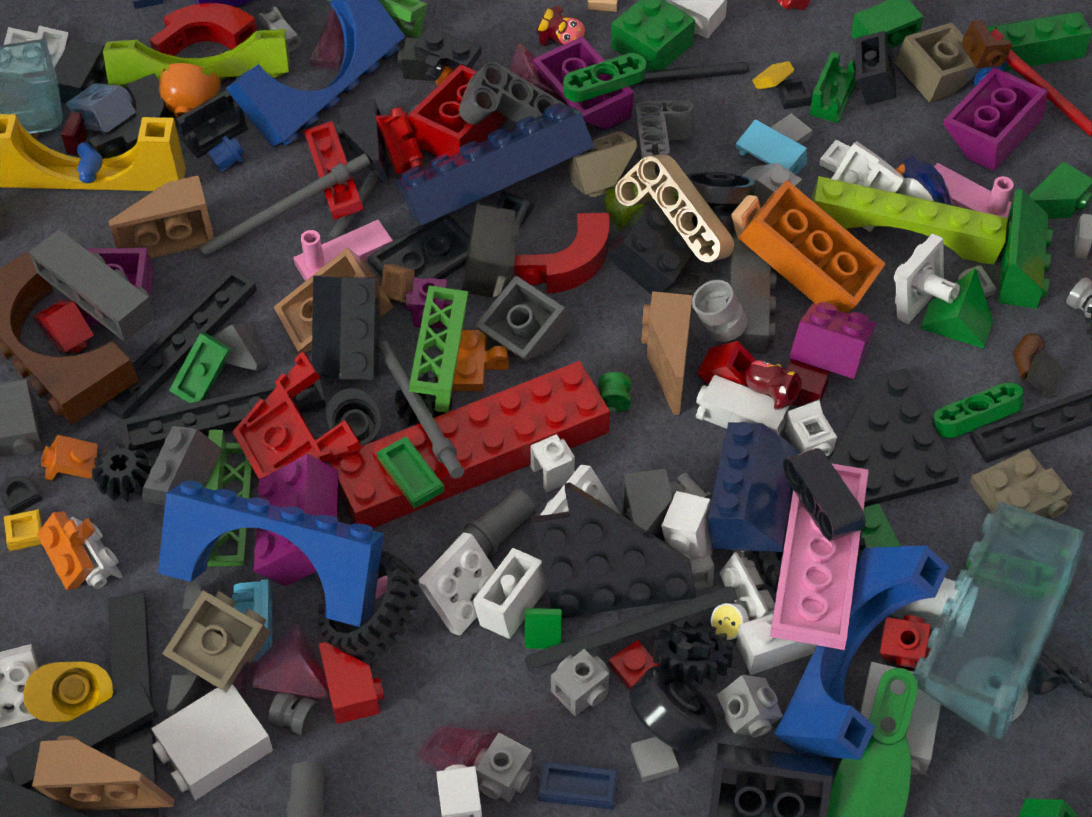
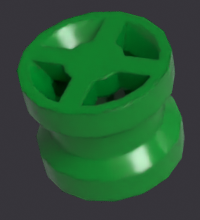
(614, 391)

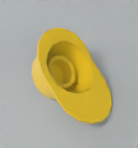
(66, 690)

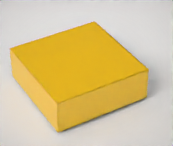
(773, 75)
(22, 529)

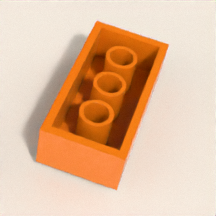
(811, 249)

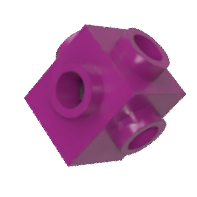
(416, 300)

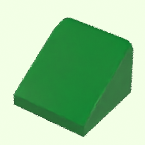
(542, 627)

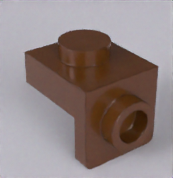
(983, 48)

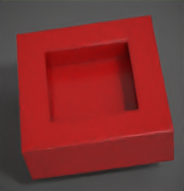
(631, 663)

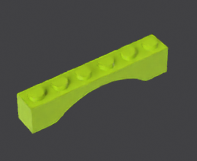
(133, 60)
(967, 232)

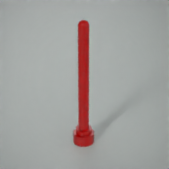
(1052, 94)

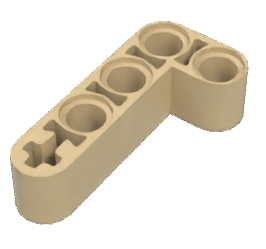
(710, 238)

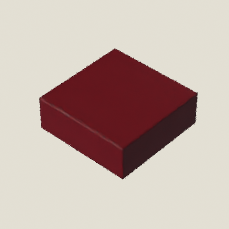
(74, 133)

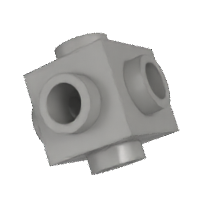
(580, 682)
(750, 706)
(503, 768)

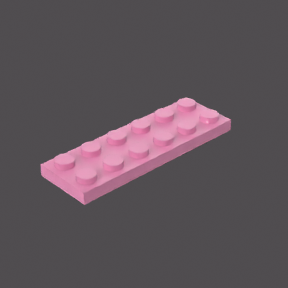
(817, 575)

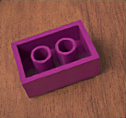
(300, 484)

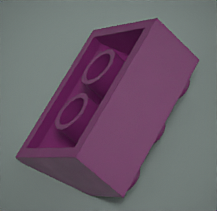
(602, 110)
(996, 117)

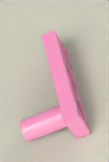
(972, 196)
(361, 241)

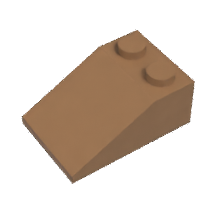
(165, 220)
(297, 308)
(667, 335)
(91, 780)

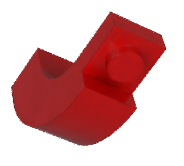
(203, 23)
(575, 263)

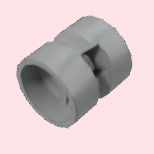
(720, 310)

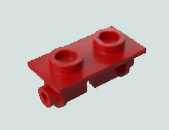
(403, 152)

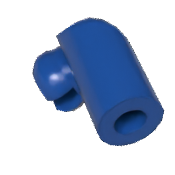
(89, 164)

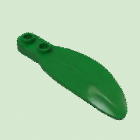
(881, 778)

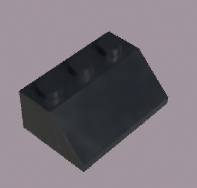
(346, 326)
(769, 784)

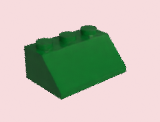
(1047, 38)
(1025, 253)

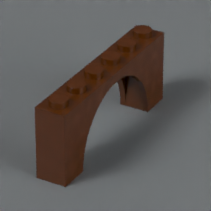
(70, 383)

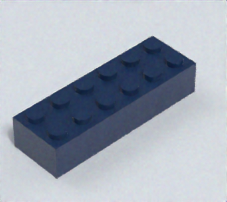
(494, 162)

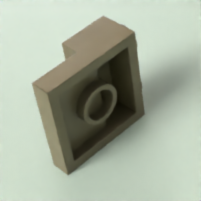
(1023, 484)
(217, 639)

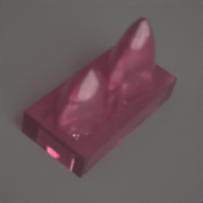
(330, 45)

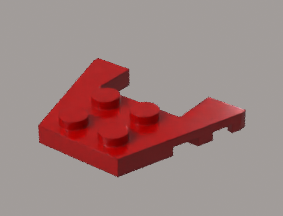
(278, 433)

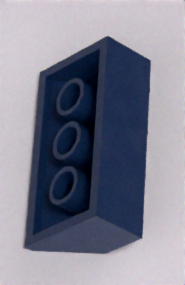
(751, 490)

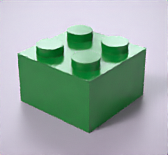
(654, 32)

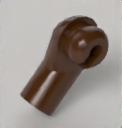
(1024, 352)

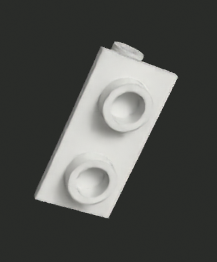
(101, 557)
(745, 579)

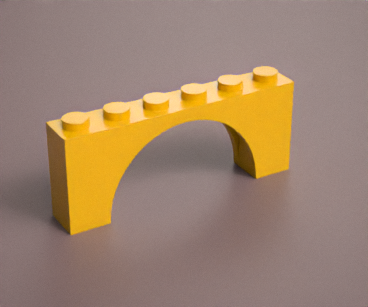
(145, 167)

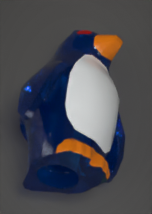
(923, 181)

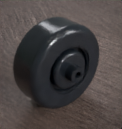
(672, 709)

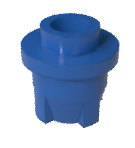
(226, 153)

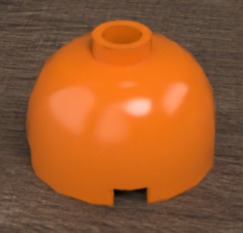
(186, 87)

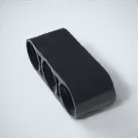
(824, 494)

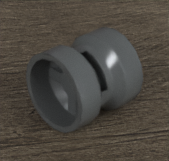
(293, 712)

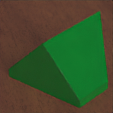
(964, 319)

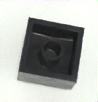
(650, 249)

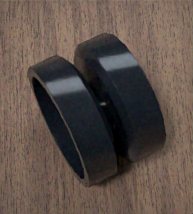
(722, 193)

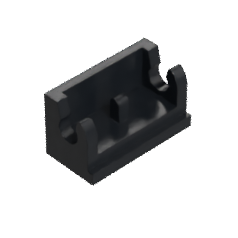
(209, 122)

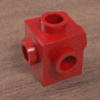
(898, 634)

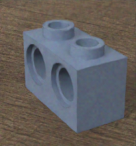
(103, 106)

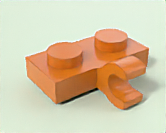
(474, 360)
(65, 548)

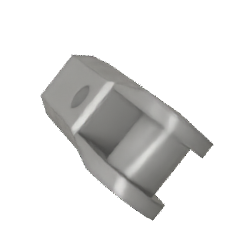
(275, 20)

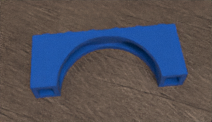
(282, 110)
(342, 553)
(817, 715)

